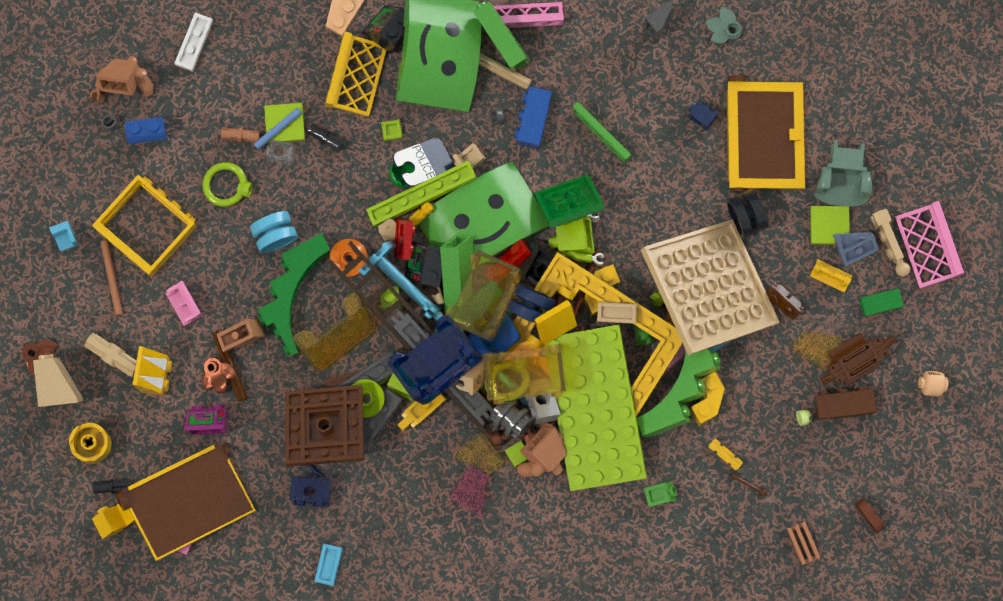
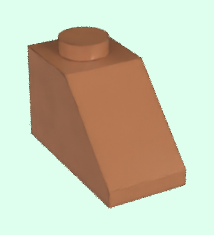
(240, 334)

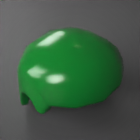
(396, 173)

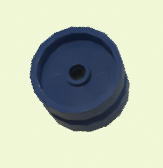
(531, 304)

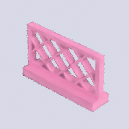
(945, 239)

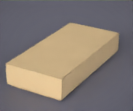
(617, 312)

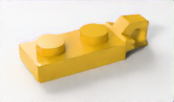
(417, 412)

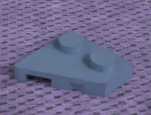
(855, 246)

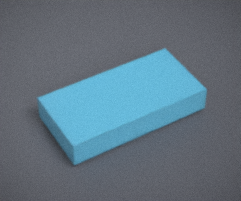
(328, 564)

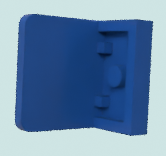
(503, 341)

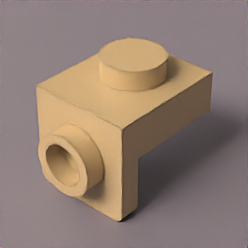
(472, 154)

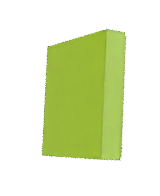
(291, 133)
(826, 222)

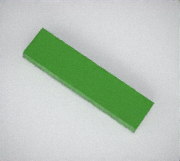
(601, 133)

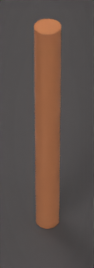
(111, 278)

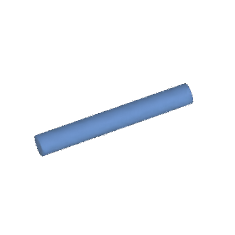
(276, 129)

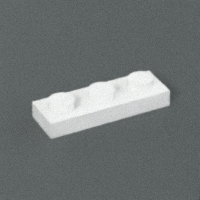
(193, 42)

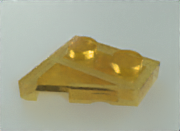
(815, 347)
(480, 454)

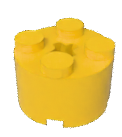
(90, 432)

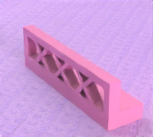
(532, 20)

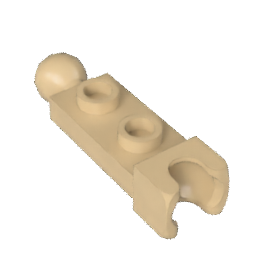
(881, 221)

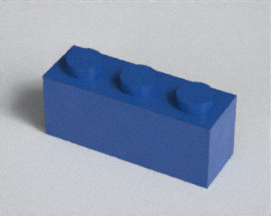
(533, 117)

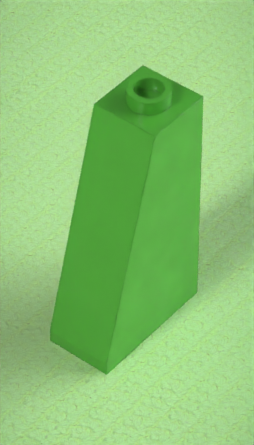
(501, 36)
(455, 266)

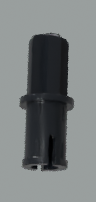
(326, 137)
(111, 486)

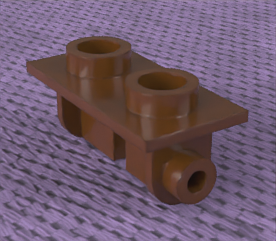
(790, 307)

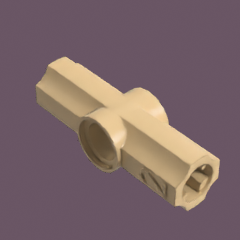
(111, 354)

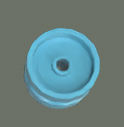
(273, 232)

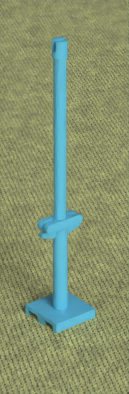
(431, 310)

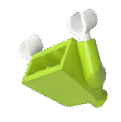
(576, 240)

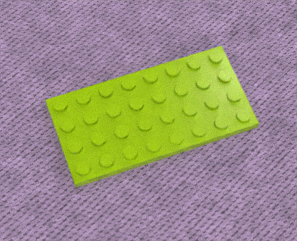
(598, 411)

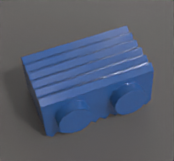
(145, 130)

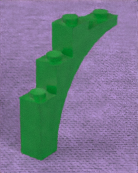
(298, 262)

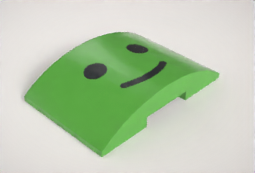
(439, 54)
(492, 209)

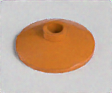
(342, 250)

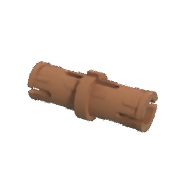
(240, 134)

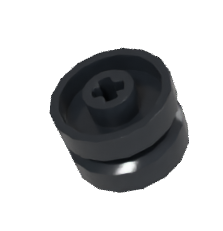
(747, 213)

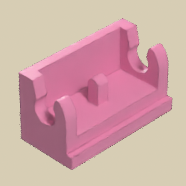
(183, 303)

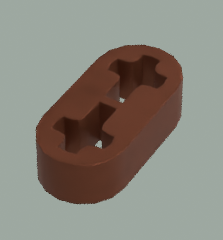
(869, 515)

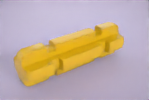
(421, 213)
(725, 454)

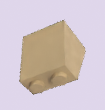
(54, 383)

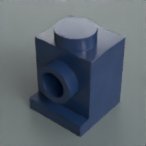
(702, 114)

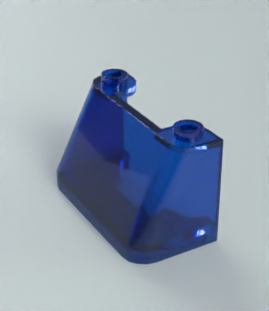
(435, 361)

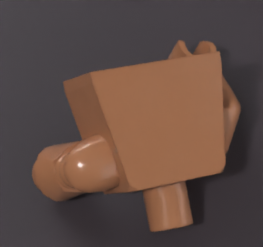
(121, 78)
(543, 452)

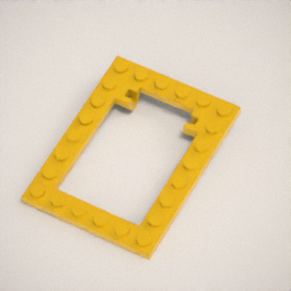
(565, 274)

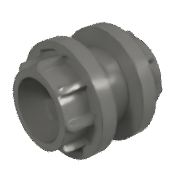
(512, 419)

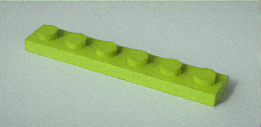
(422, 193)

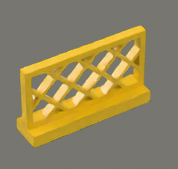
(339, 74)

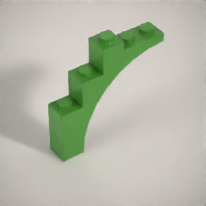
(688, 387)

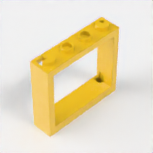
(161, 196)

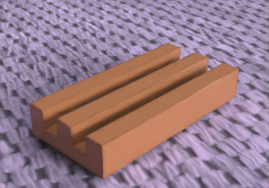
(797, 527)

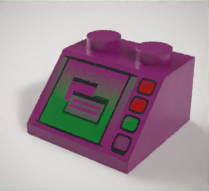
(206, 421)

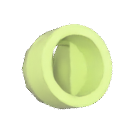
(803, 417)

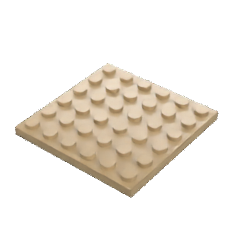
(710, 286)

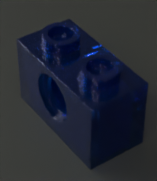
(301, 484)

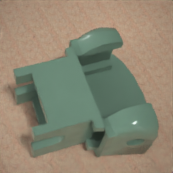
(842, 179)

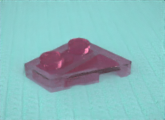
(471, 490)

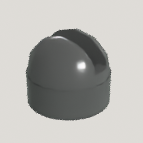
(497, 116)
(109, 120)

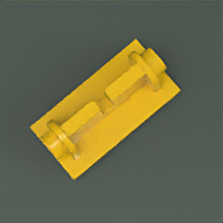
(831, 275)

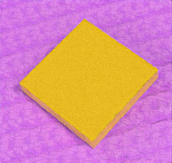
(555, 322)

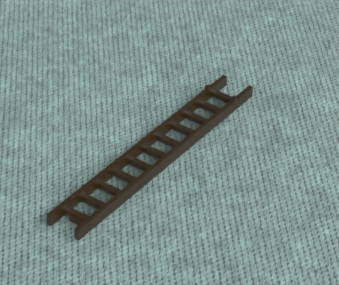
(413, 314)

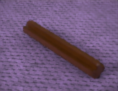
(227, 358)

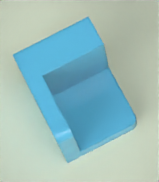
(64, 236)

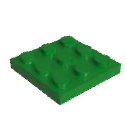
(569, 201)

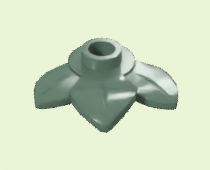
(721, 26)

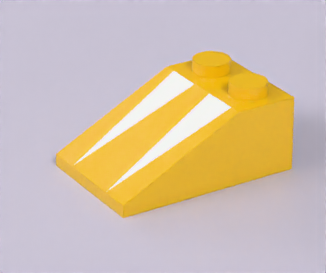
(152, 372)

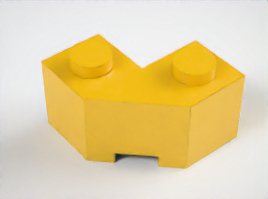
(609, 276)
(709, 407)
(112, 520)

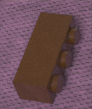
(845, 403)

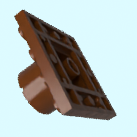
(324, 426)

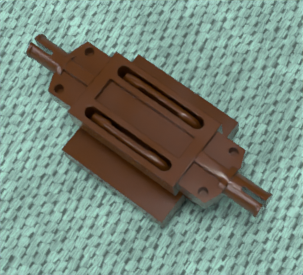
(855, 358)

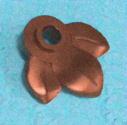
(43, 347)
(217, 377)

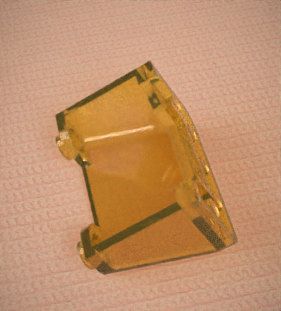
(485, 295)
(340, 338)
(525, 373)

